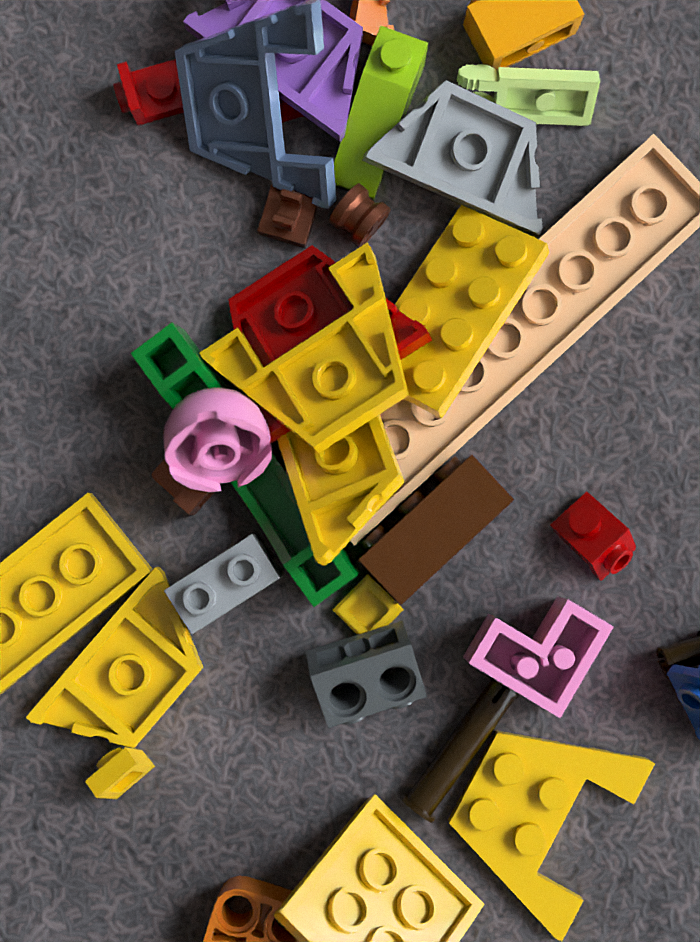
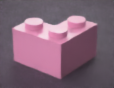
(548, 664)

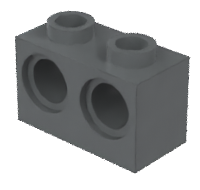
(362, 663)

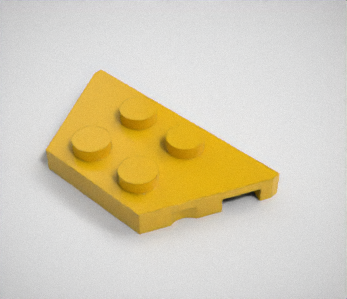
(341, 484)
(126, 671)

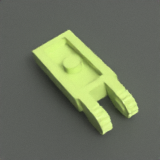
(537, 94)

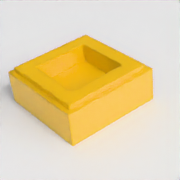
(367, 607)

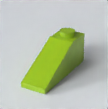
(379, 105)

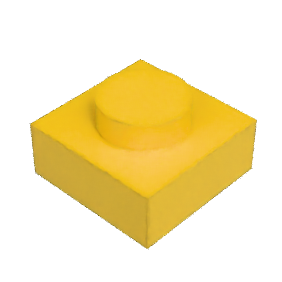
(118, 772)

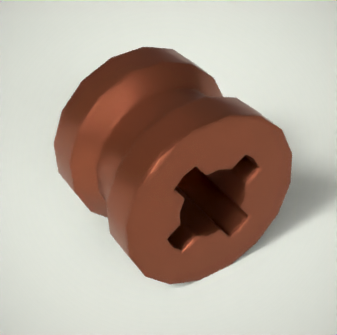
(359, 215)

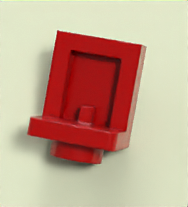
(595, 536)

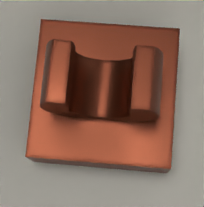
(287, 217)

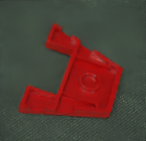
(297, 304)

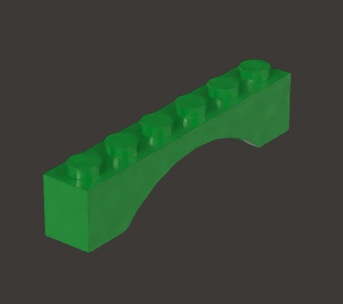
(177, 371)

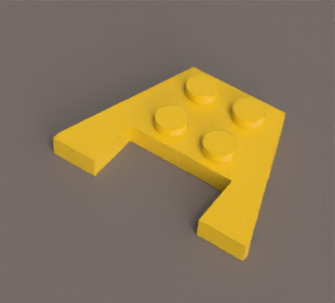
(334, 376)
(520, 803)

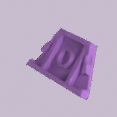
(311, 84)

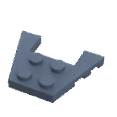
(235, 102)

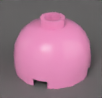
(216, 440)

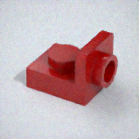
(149, 92)

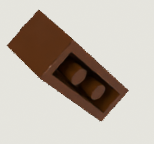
(434, 527)

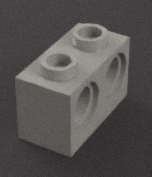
(223, 583)

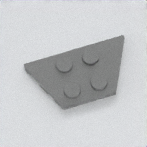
(467, 154)

